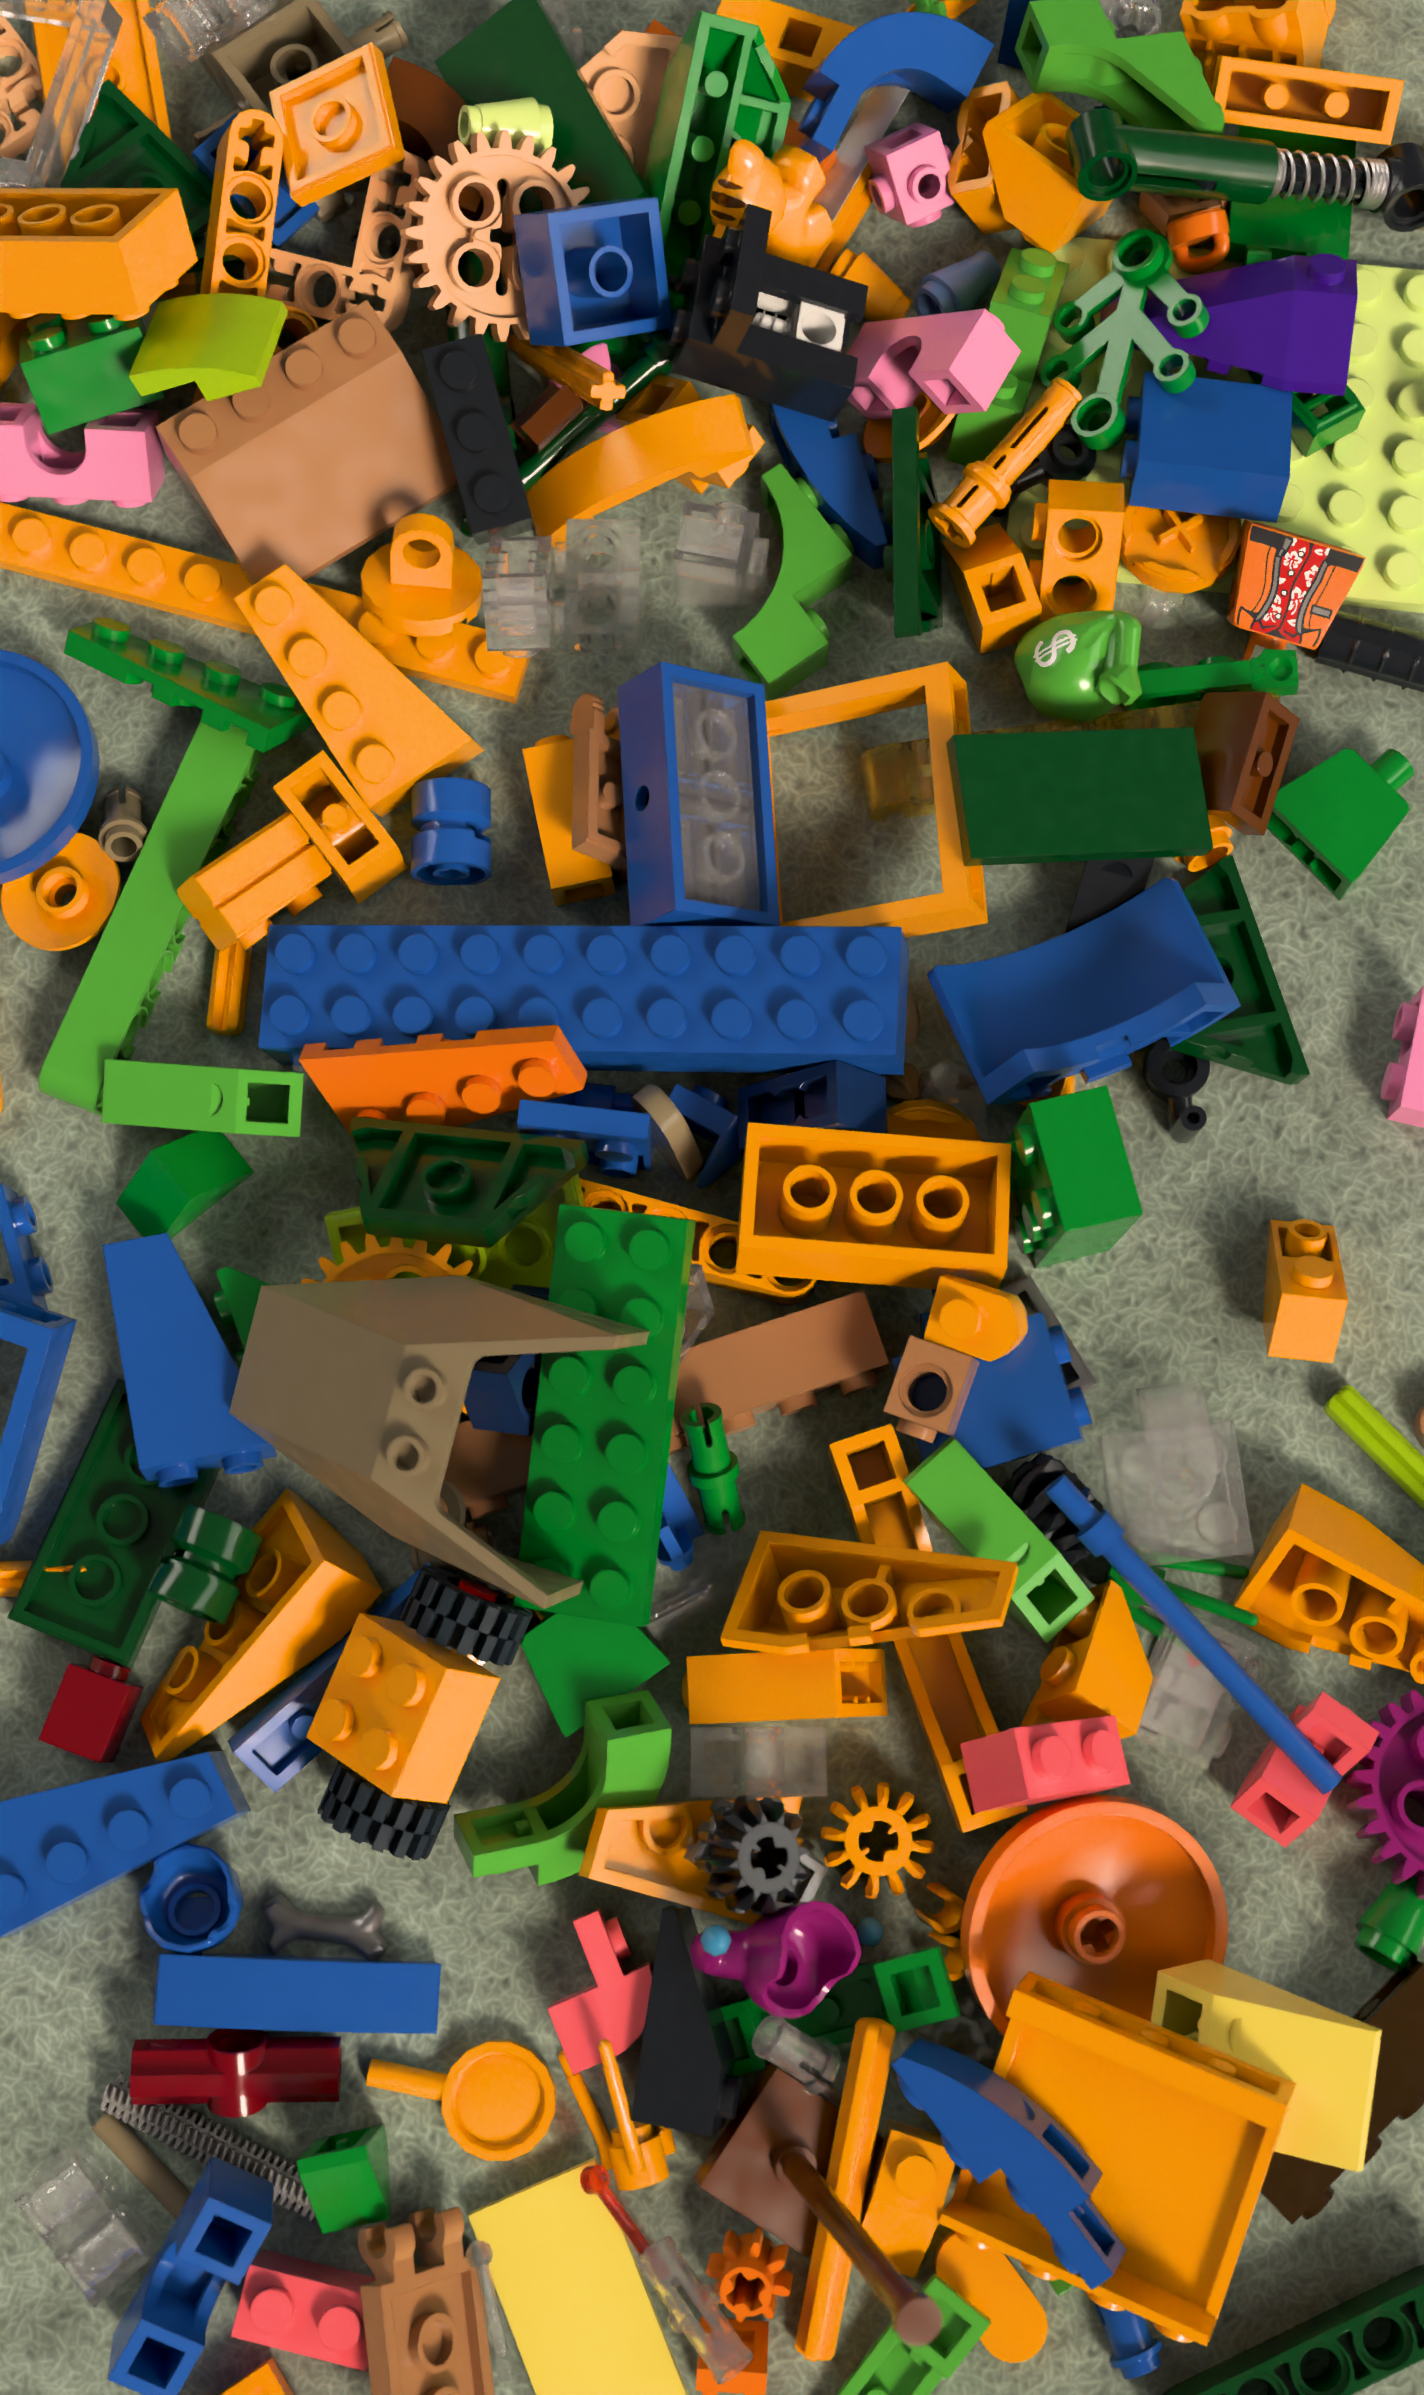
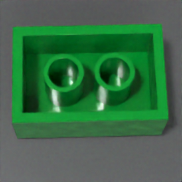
(1071, 1178)

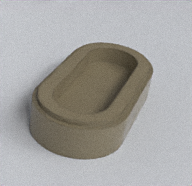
(670, 1132)

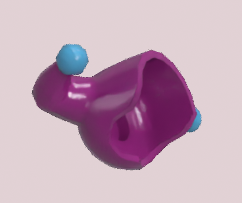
(787, 1956)

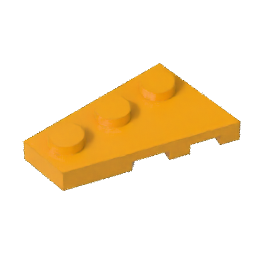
(646, 1849)

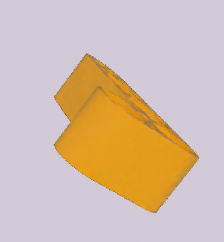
(247, 237)

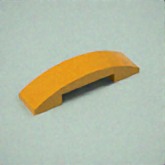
(638, 458)

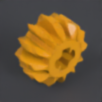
(891, 1858)

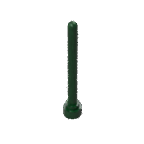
(656, 360)

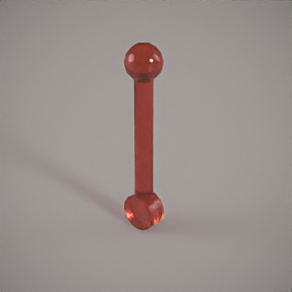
(596, 2181)

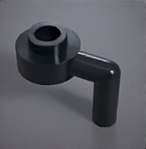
(1053, 465)
(1183, 1116)

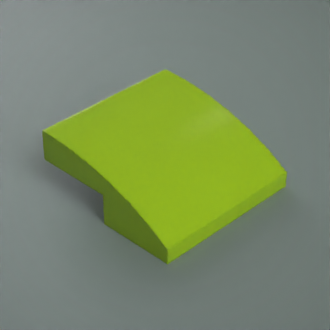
(211, 340)

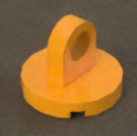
(421, 579)

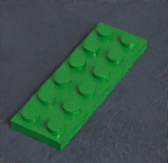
(608, 1412)

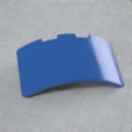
(1085, 997)

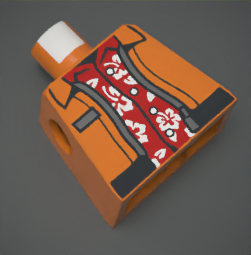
(1287, 587)

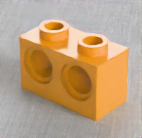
(1083, 552)

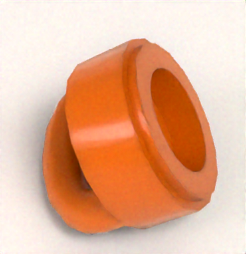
(1196, 230)

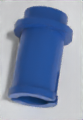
(1131, 2342)

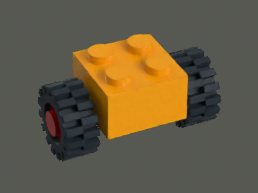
(411, 1708)

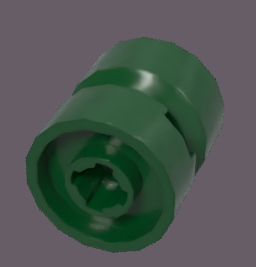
(204, 1564)

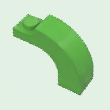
(618, 1765)

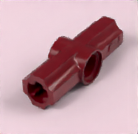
(236, 2071)

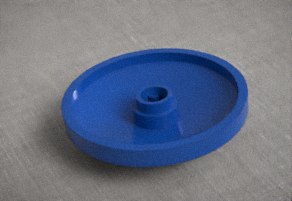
(44, 765)

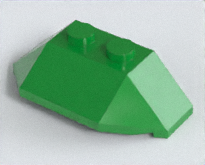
(710, 96)

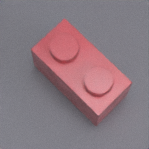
(1044, 1763)
(303, 2309)

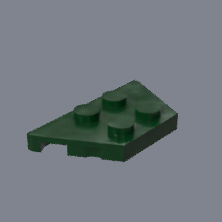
(130, 151)
(916, 551)
(1260, 1031)
(455, 1180)

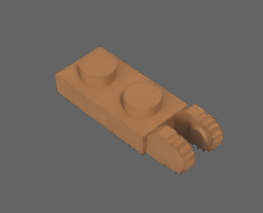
(597, 782)

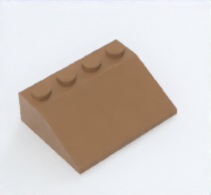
(317, 453)

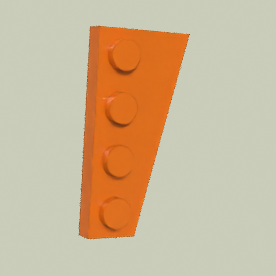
(445, 1078)

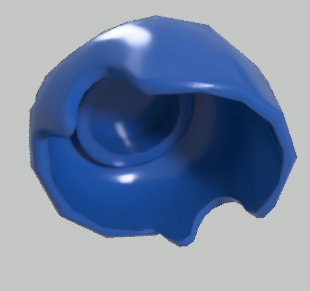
(192, 1922)

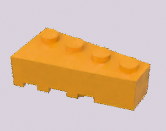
(360, 703)

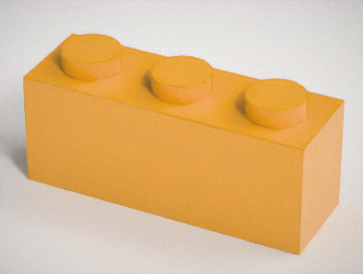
(1307, 99)

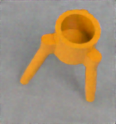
(635, 2150)

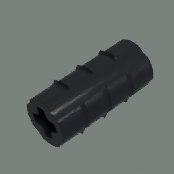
(1374, 650)

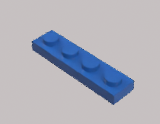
(275, 1738)

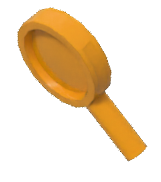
(492, 2098)

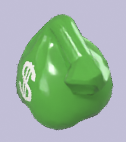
(1081, 663)

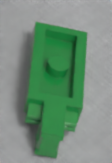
(1167, 685)

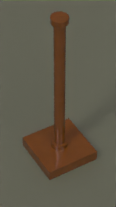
(775, 2172)

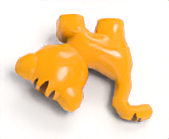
(778, 184)

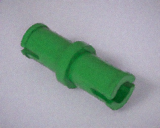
(713, 1468)

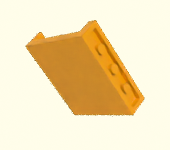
(1168, 2126)

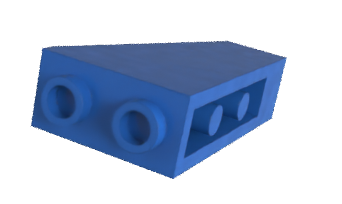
(175, 1368)

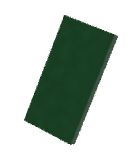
(524, 56)
(1078, 796)
(116, 1531)

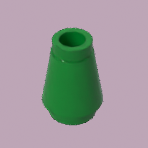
(1393, 1926)

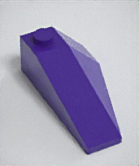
(1272, 318)

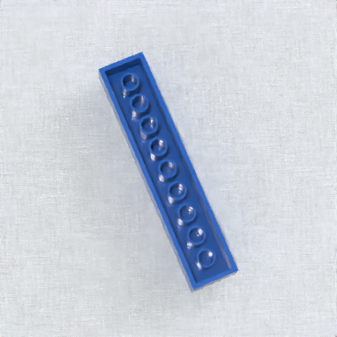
(617, 992)

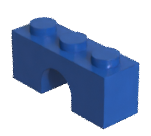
(204, 2249)

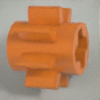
(753, 2257)

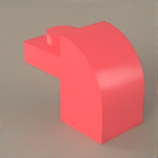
(1278, 1794)
(610, 2008)

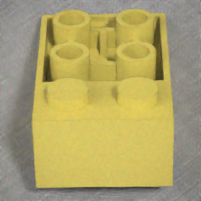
(1291, 2037)

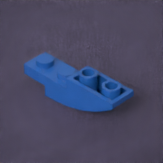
(838, 477)
(997, 2126)

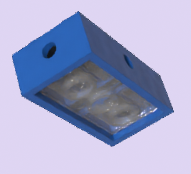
(697, 799)

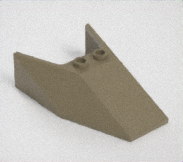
(371, 1390)

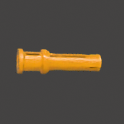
(988, 482)

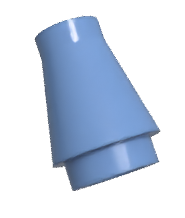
(957, 285)

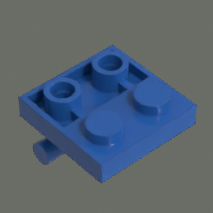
(606, 1120)

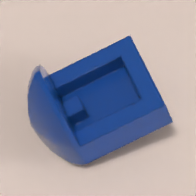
(709, 1119)

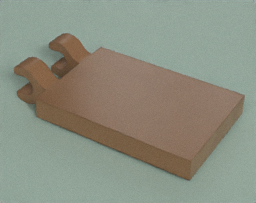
(428, 2319)

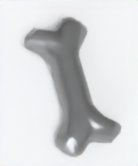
(293, 1924)

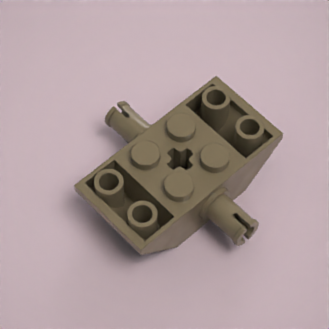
(281, 48)

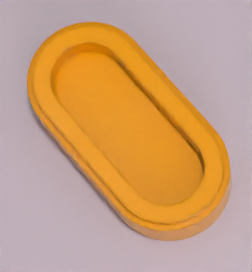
(1000, 2293)

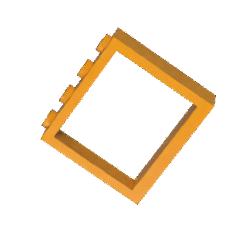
(948, 715)

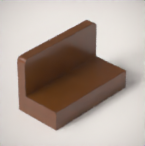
(1243, 755)

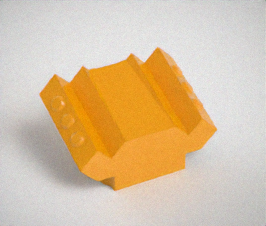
(1257, 30)

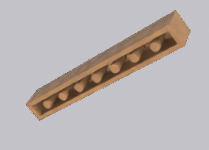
(742, 1372)

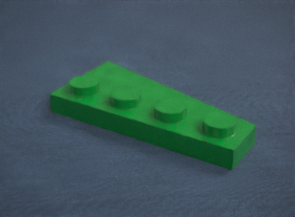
(265, 710)

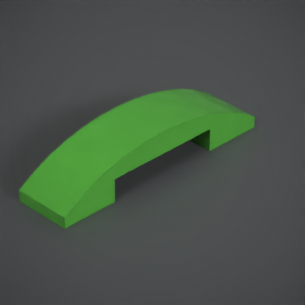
(904, 2369)

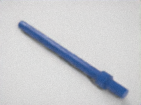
(1103, 1536)

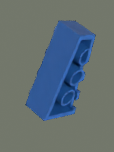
(102, 1829)

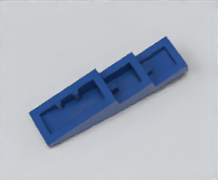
(296, 1993)

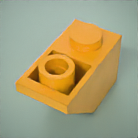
(993, 588)
(1303, 1291)
(1097, 1665)

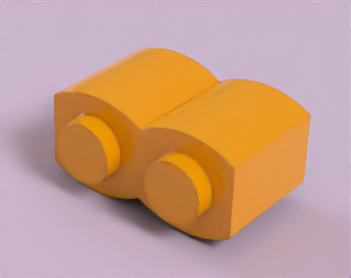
(970, 171)

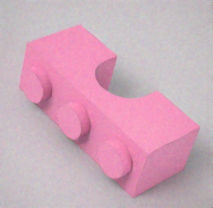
(949, 356)
(119, 461)

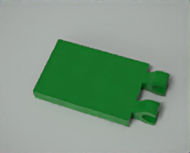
(1290, 226)

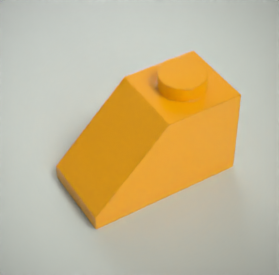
(906, 2194)

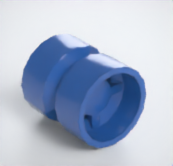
(450, 825)

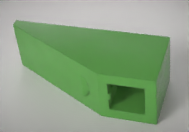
(203, 1097)
(989, 1525)

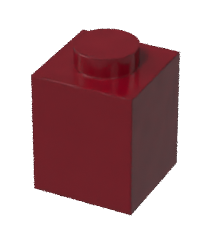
(92, 1710)

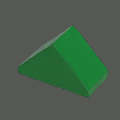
(182, 1182)
(348, 2178)

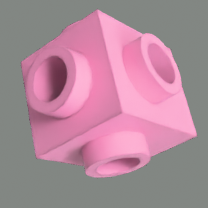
(910, 175)

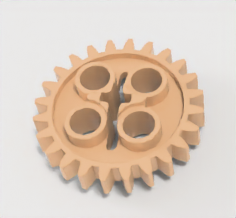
(446, 233)

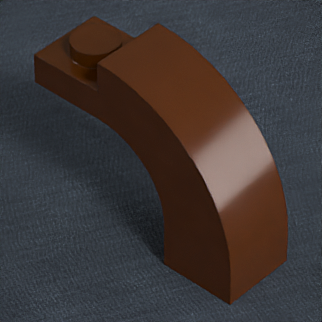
(427, 123)

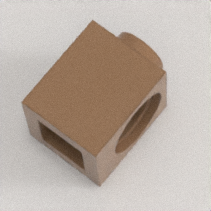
(925, 1359)

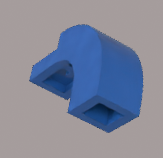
(902, 50)

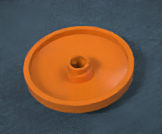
(1093, 1900)

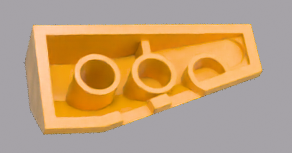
(1337, 1586)
(844, 1594)
(287, 1613)

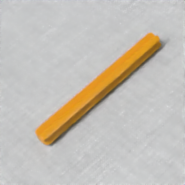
(848, 2178)

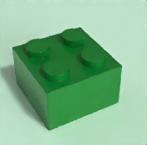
(81, 367)

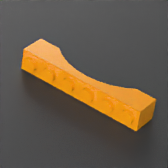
(935, 1667)

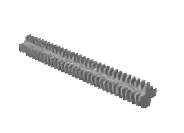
(205, 2143)

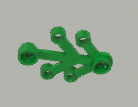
(1138, 265)

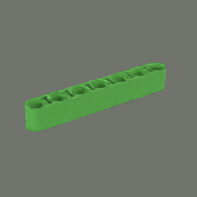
(149, 916)

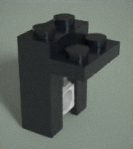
(765, 322)

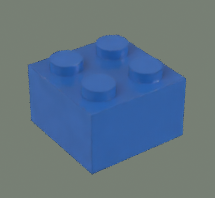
(593, 271)

